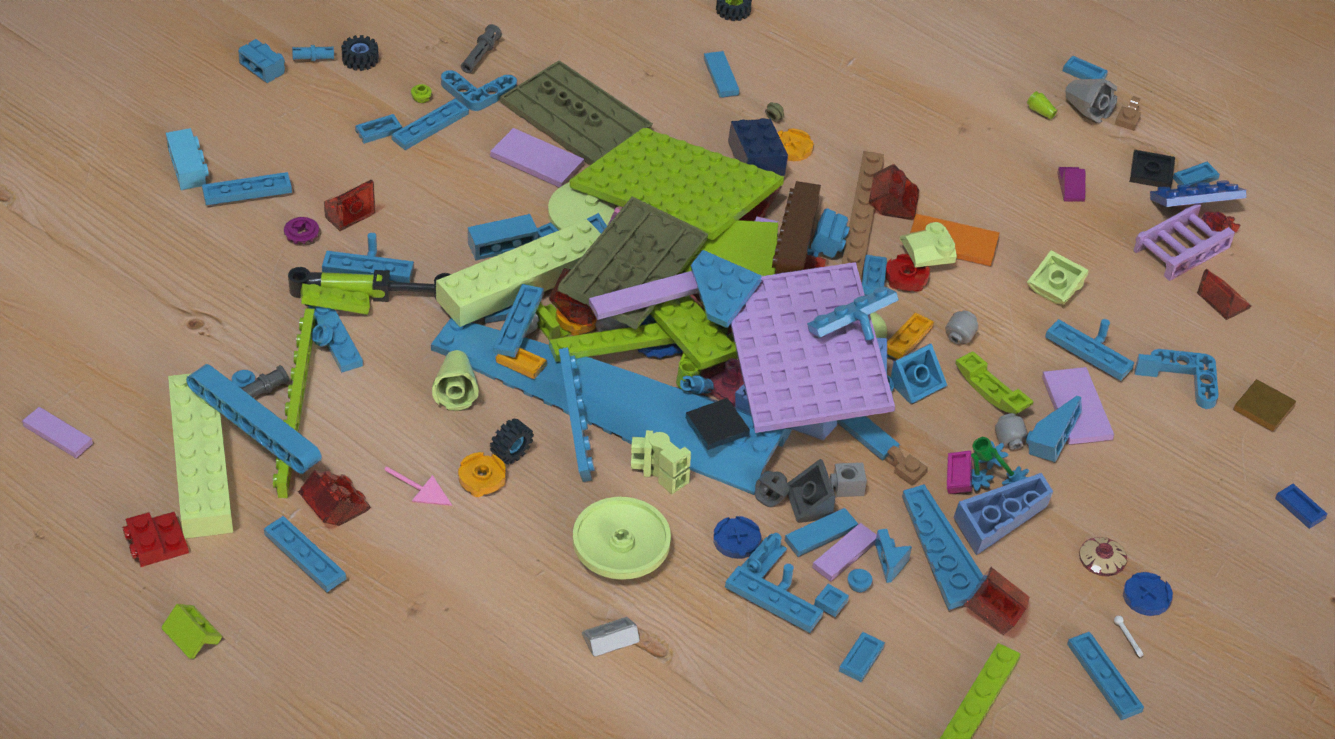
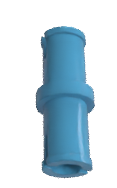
(313, 52)
(697, 384)

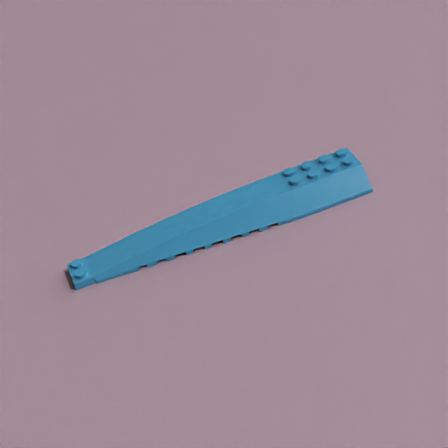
(622, 404)

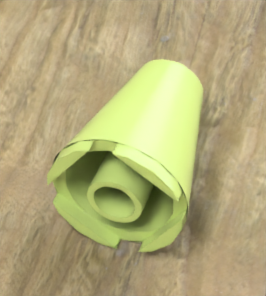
(455, 382)

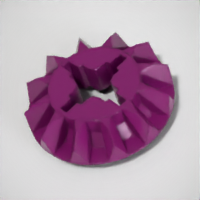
(297, 225)

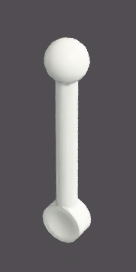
(1118, 620)

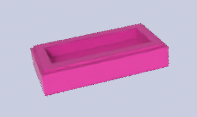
(959, 472)

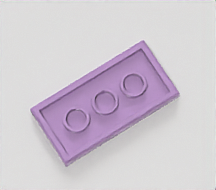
(537, 157)
(1092, 422)

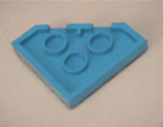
(723, 286)

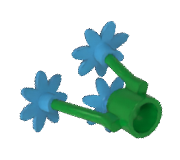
(987, 452)

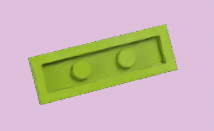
(335, 298)

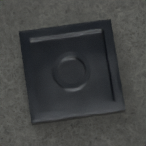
(1152, 169)
(717, 423)

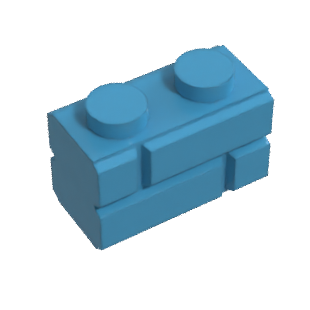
(261, 60)
(830, 233)

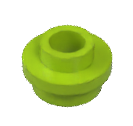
(421, 93)

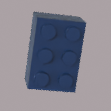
(758, 144)

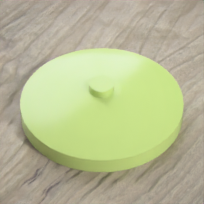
(573, 206)
(621, 538)

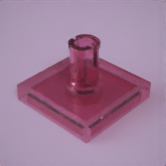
(726, 379)

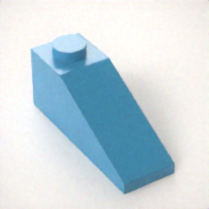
(1053, 430)

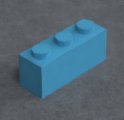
(501, 236)

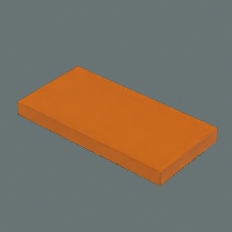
(970, 242)

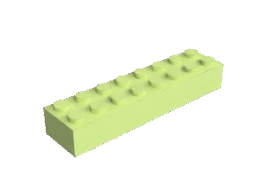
(496, 281)
(199, 463)

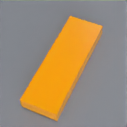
(909, 335)

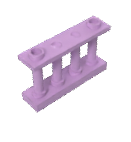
(1188, 257)

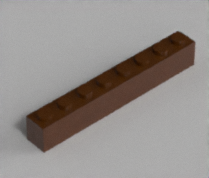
(796, 228)

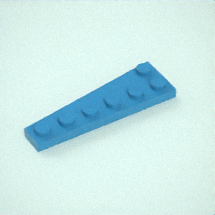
(948, 558)

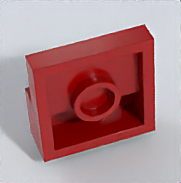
(155, 538)

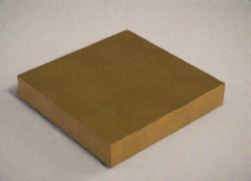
(1264, 405)

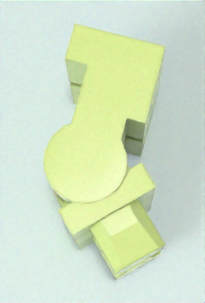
(661, 459)

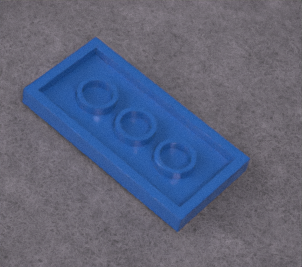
(1199, 194)

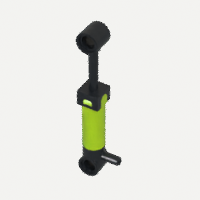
(375, 285)

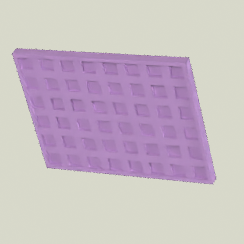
(792, 372)

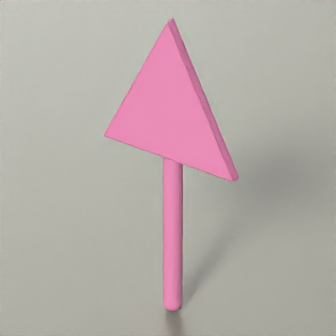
(429, 493)

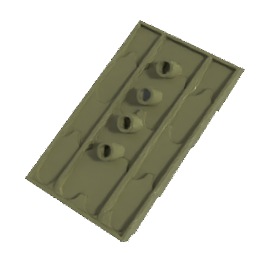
(574, 111)
(631, 251)

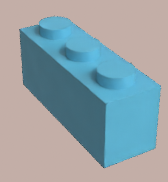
(187, 158)

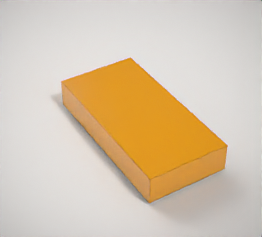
(524, 363)

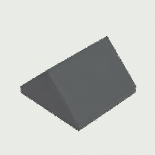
(812, 493)

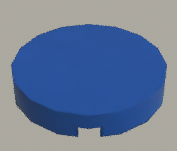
(736, 537)
(1147, 594)

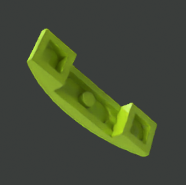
(989, 387)

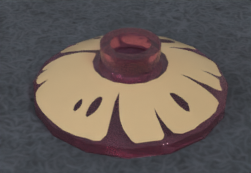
(1103, 556)

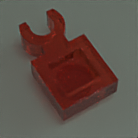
(1219, 222)

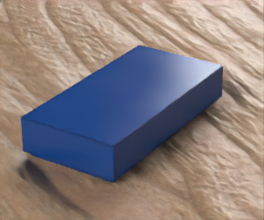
(1301, 506)

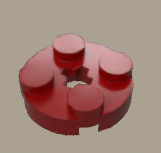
(899, 279)

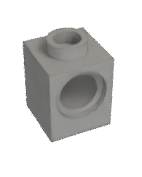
(849, 479)

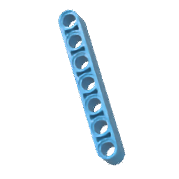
(254, 418)

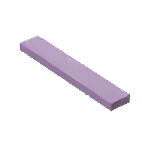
(643, 295)

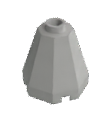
(1092, 97)

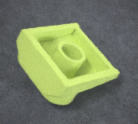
(930, 246)
(1057, 278)

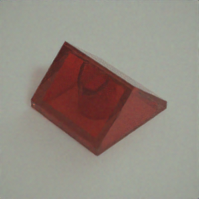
(1221, 295)

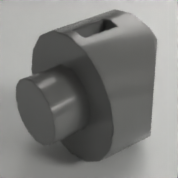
(772, 483)

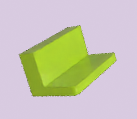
(548, 322)
(190, 629)

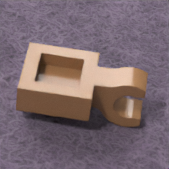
(1129, 116)
(906, 468)

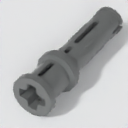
(484, 43)
(267, 382)

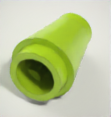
(1039, 103)

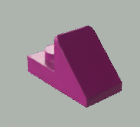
(1072, 183)

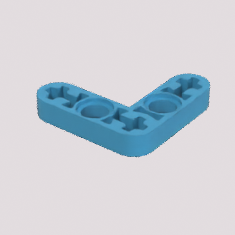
(475, 98)
(1194, 367)

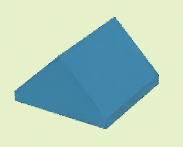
(918, 374)

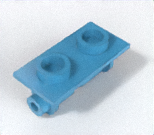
(765, 555)

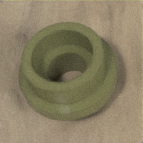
(774, 111)

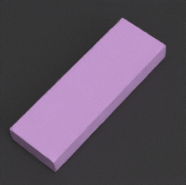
(57, 432)
(845, 552)

